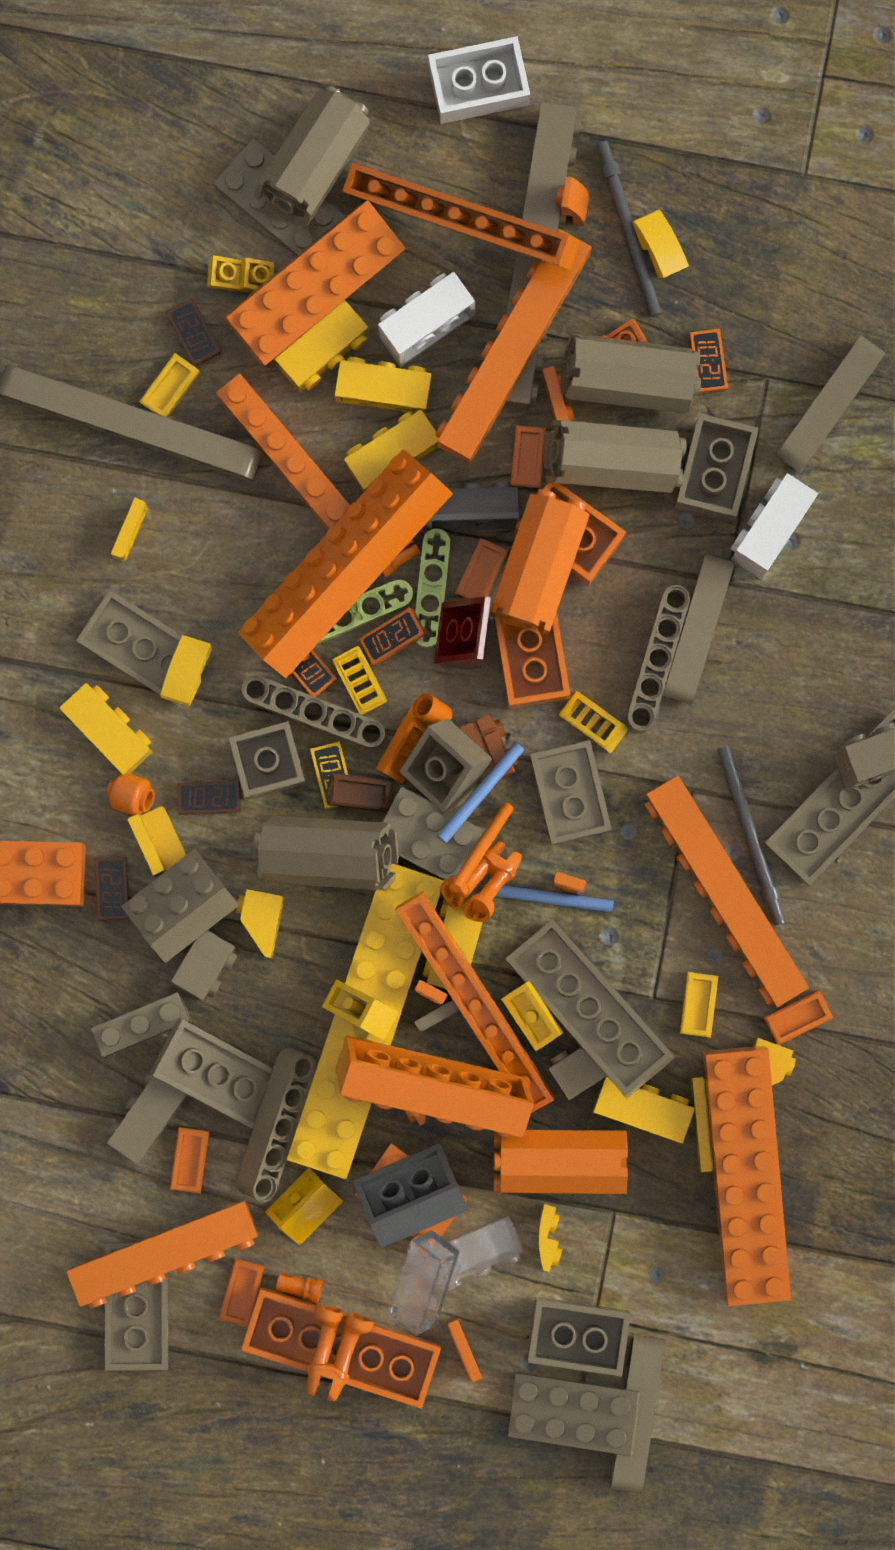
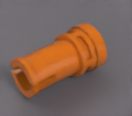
(409, 552)
(308, 1289)

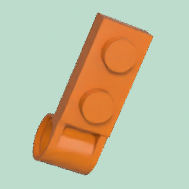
(552, 384)
(423, 713)

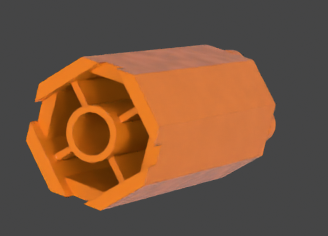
(540, 561)
(562, 1162)

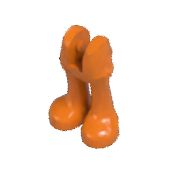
(480, 905)
(353, 1327)

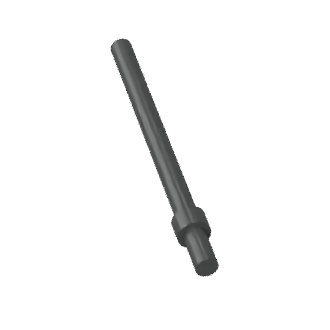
(611, 173)
(770, 893)

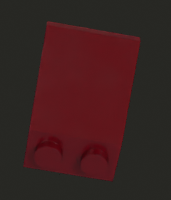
(462, 633)

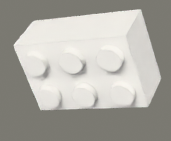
(479, 80)
(426, 318)
(772, 525)

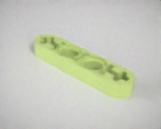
(428, 588)
(360, 618)

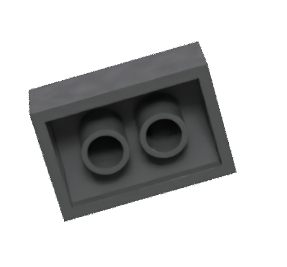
(478, 508)
(410, 1195)

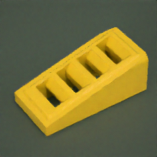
(348, 656)
(614, 737)

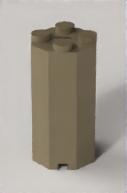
(313, 156)
(630, 373)
(614, 456)
(327, 852)

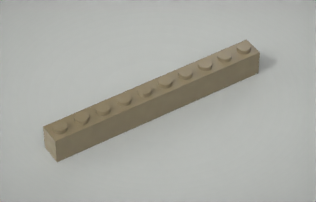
(548, 170)

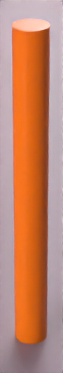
(481, 847)

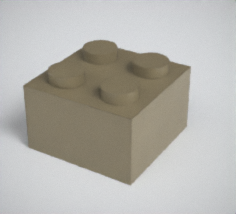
(267, 760)
(445, 765)

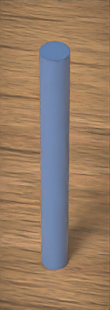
(480, 793)
(556, 898)

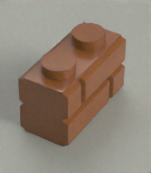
(488, 737)

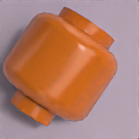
(130, 794)

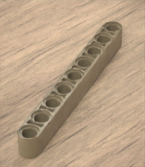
(130, 423)

